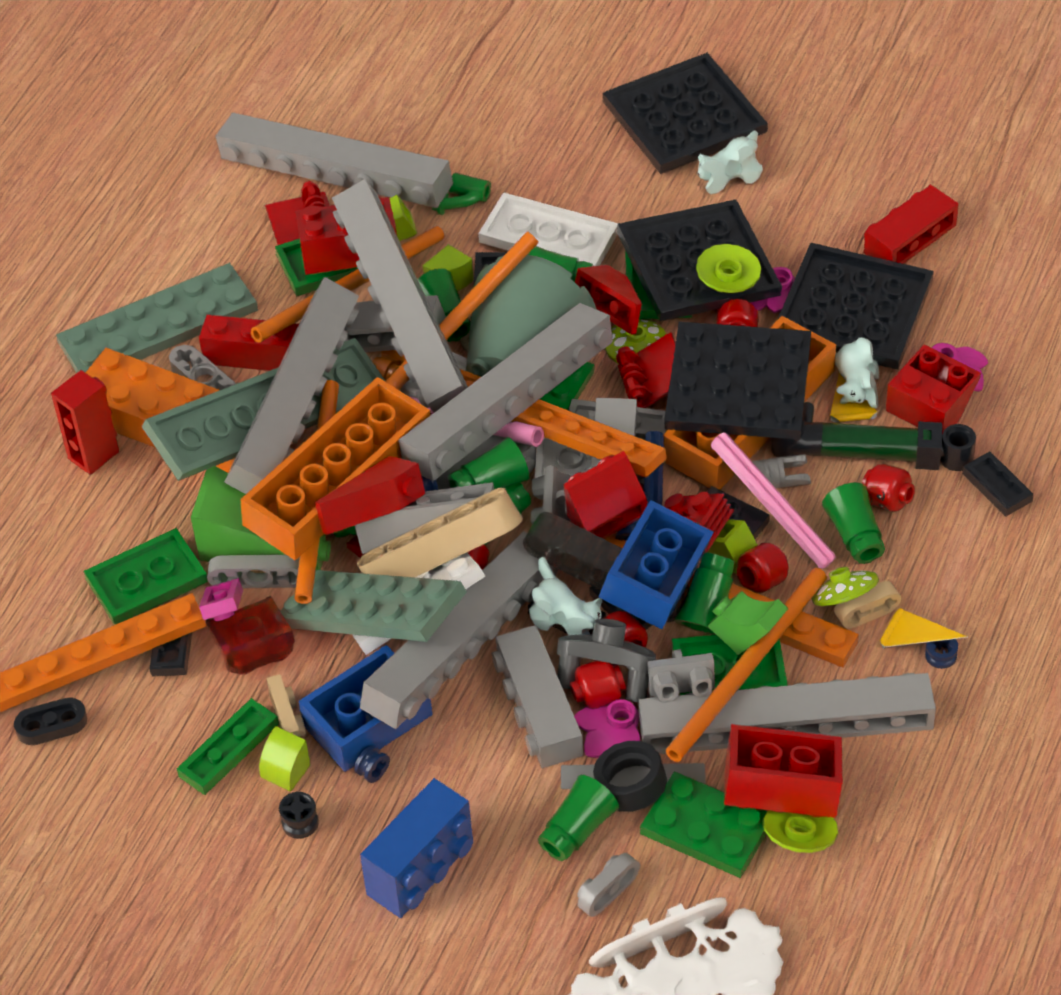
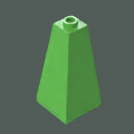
(219, 523)

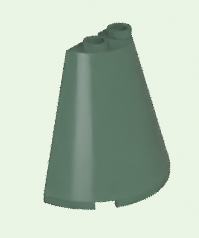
(519, 310)

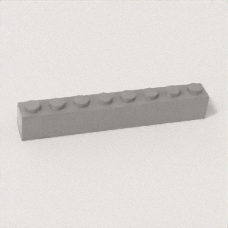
(334, 159)
(400, 295)
(294, 385)
(506, 390)
(422, 667)
(824, 708)

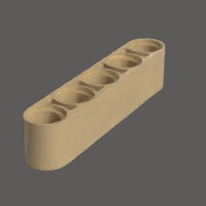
(444, 537)

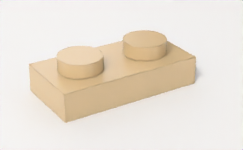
(283, 702)

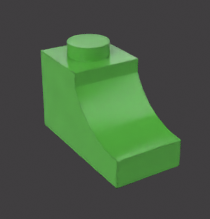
(744, 620)

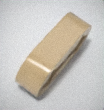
(869, 606)

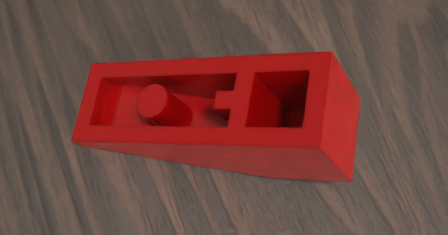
(612, 295)
(371, 494)

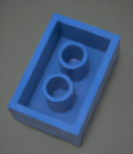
(655, 564)
(339, 724)
(417, 848)

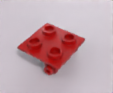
(283, 215)
(648, 372)

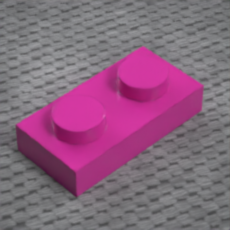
(221, 600)

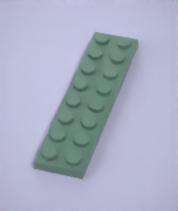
(215, 425)

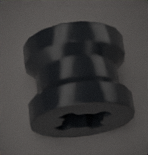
(290, 811)

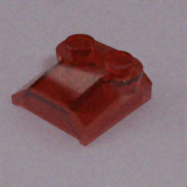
(252, 637)

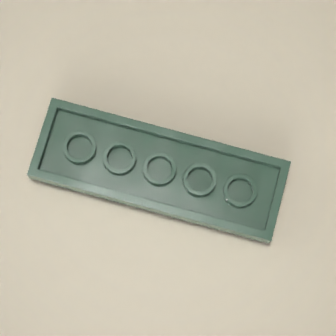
(159, 319)
(375, 605)

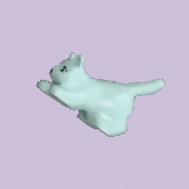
(731, 162)
(859, 371)
(560, 606)

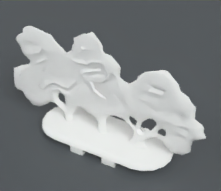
(744, 969)

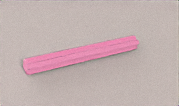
(773, 500)

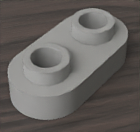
(608, 885)

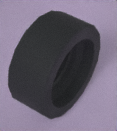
(627, 755)

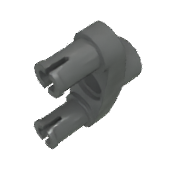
(609, 646)

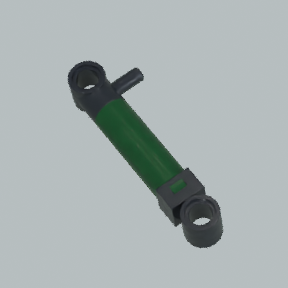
(920, 445)

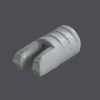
(774, 471)

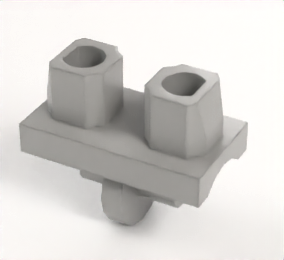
(552, 491)
(681, 675)

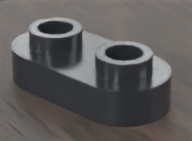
(50, 721)

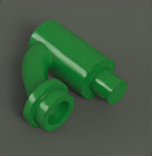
(469, 192)

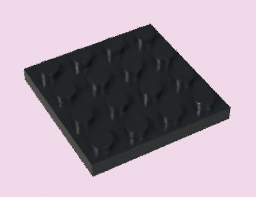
(683, 112)
(667, 252)
(856, 297)
(738, 380)

